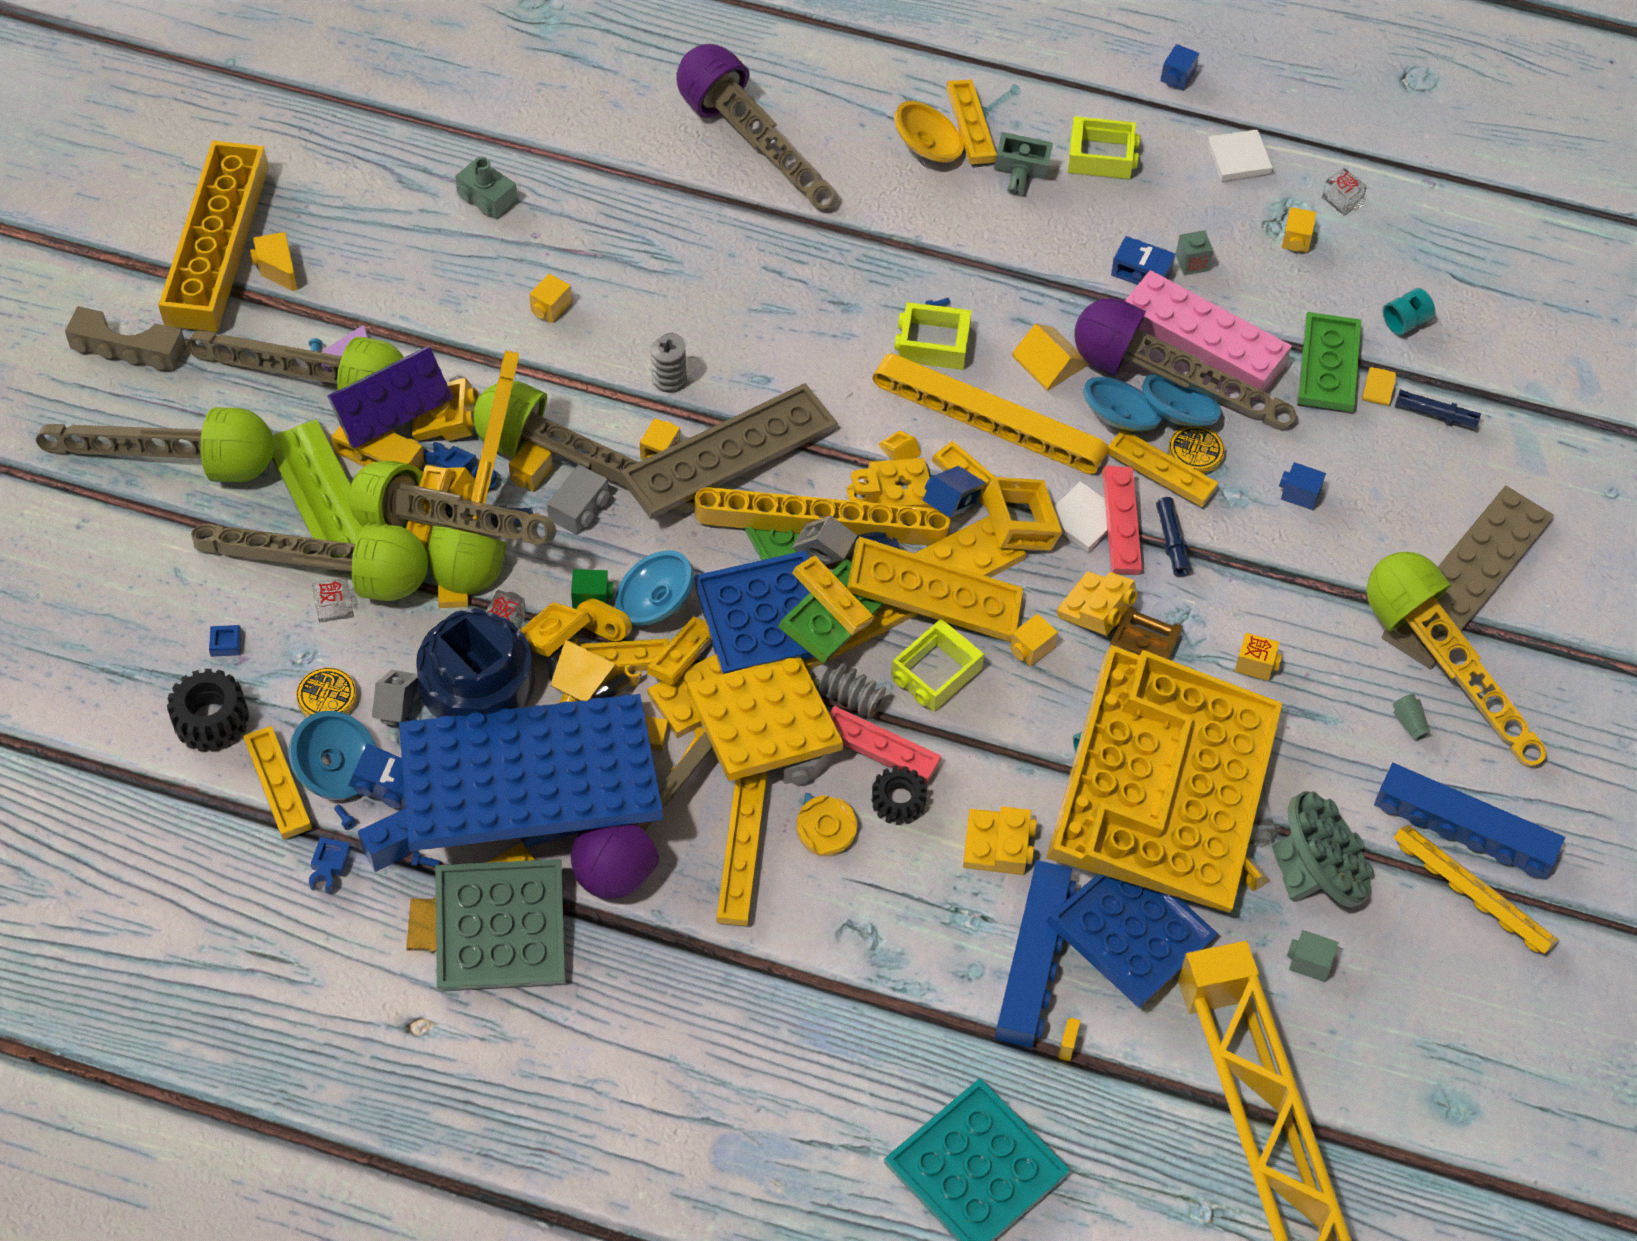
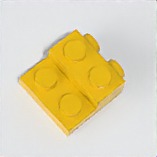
(451, 418)
(1098, 601)
(999, 840)

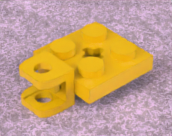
(881, 482)

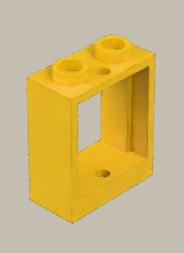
(1022, 534)

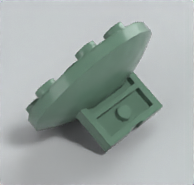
(1322, 853)

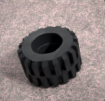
(203, 690)

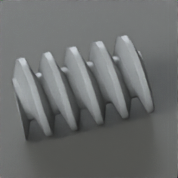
(668, 362)
(852, 690)

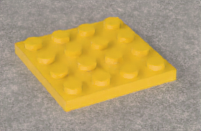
(764, 717)

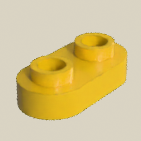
(603, 616)

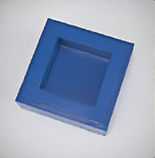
(225, 640)

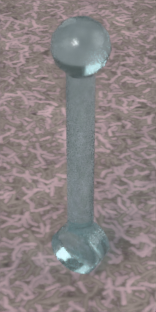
(1014, 89)

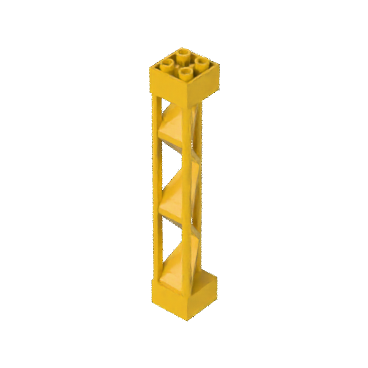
(1227, 978)

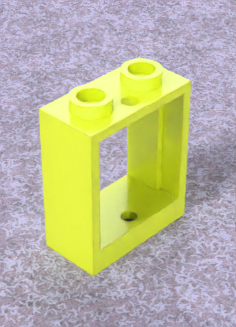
(1103, 131)
(931, 353)
(952, 644)

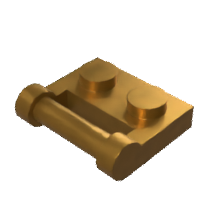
(1137, 639)

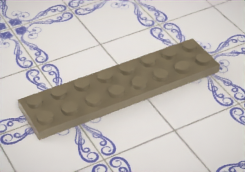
(727, 450)
(1478, 566)

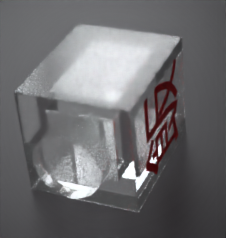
(1344, 192)
(334, 599)
(509, 606)

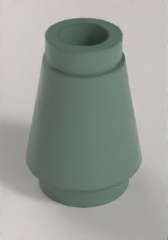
(1412, 716)

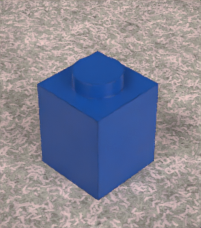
(1179, 67)
(1302, 485)

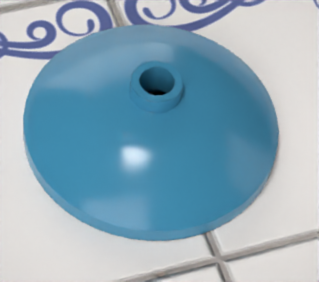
(1120, 404)
(1179, 404)
(655, 587)
(329, 736)

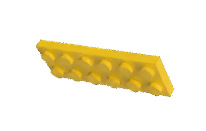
(934, 589)

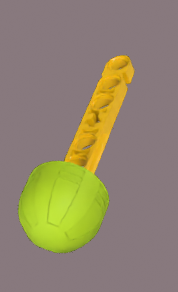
(464, 559)
(1407, 590)

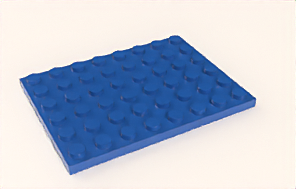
(528, 772)

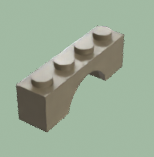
(156, 347)

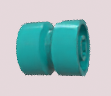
(1408, 311)

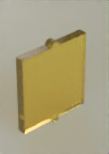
(422, 925)

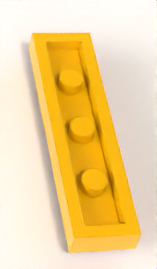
(971, 121)
(1162, 468)
(277, 782)

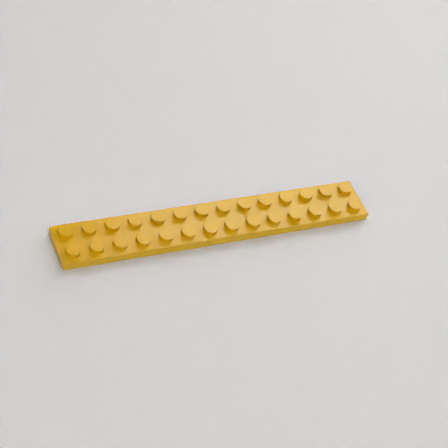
(970, 548)

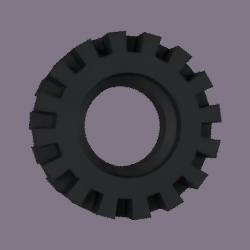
(903, 780)

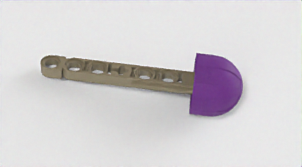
(714, 83)
(1110, 333)
(622, 857)

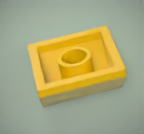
(1048, 356)

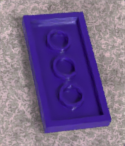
(390, 397)

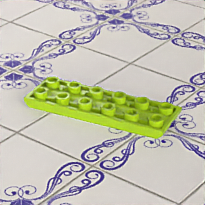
(316, 482)

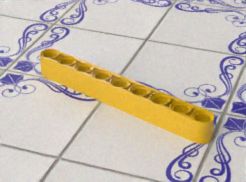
(990, 413)
(781, 506)

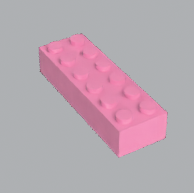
(1209, 332)

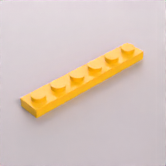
(741, 850)
(1484, 897)

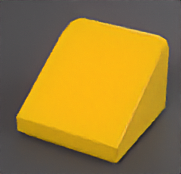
(1379, 386)
(900, 446)
(1253, 875)

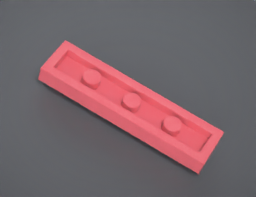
(1122, 520)
(884, 745)

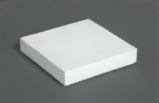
(1239, 155)
(1082, 516)

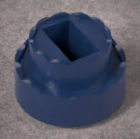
(499, 659)

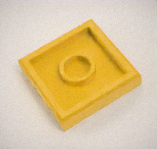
(553, 627)

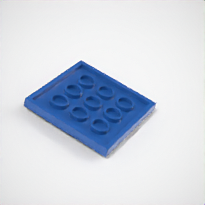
(745, 608)
(1131, 934)

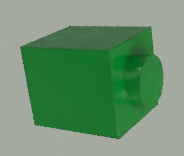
(590, 584)

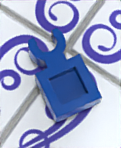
(450, 458)
(328, 859)

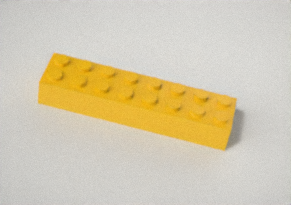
(214, 236)

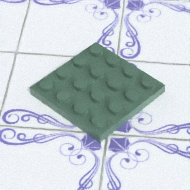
(499, 924)

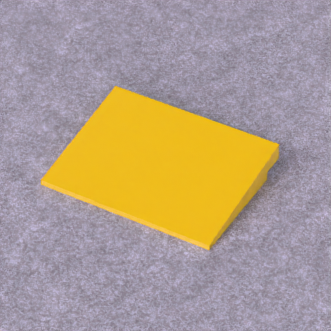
(1166, 779)

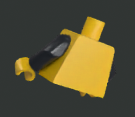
(585, 675)

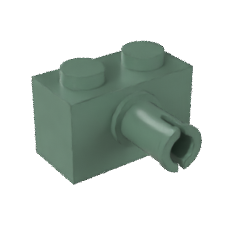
(1022, 158)
(486, 188)

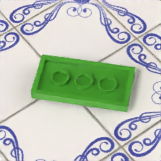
(1329, 361)
(816, 627)

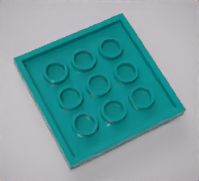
(976, 1165)

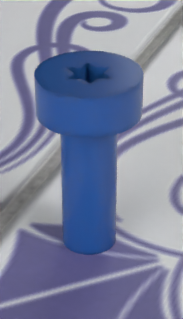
(942, 302)
(348, 822)
(423, 860)

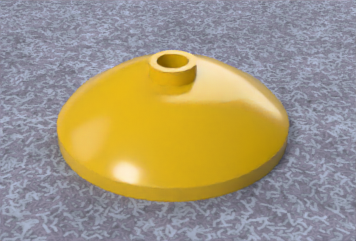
(928, 132)

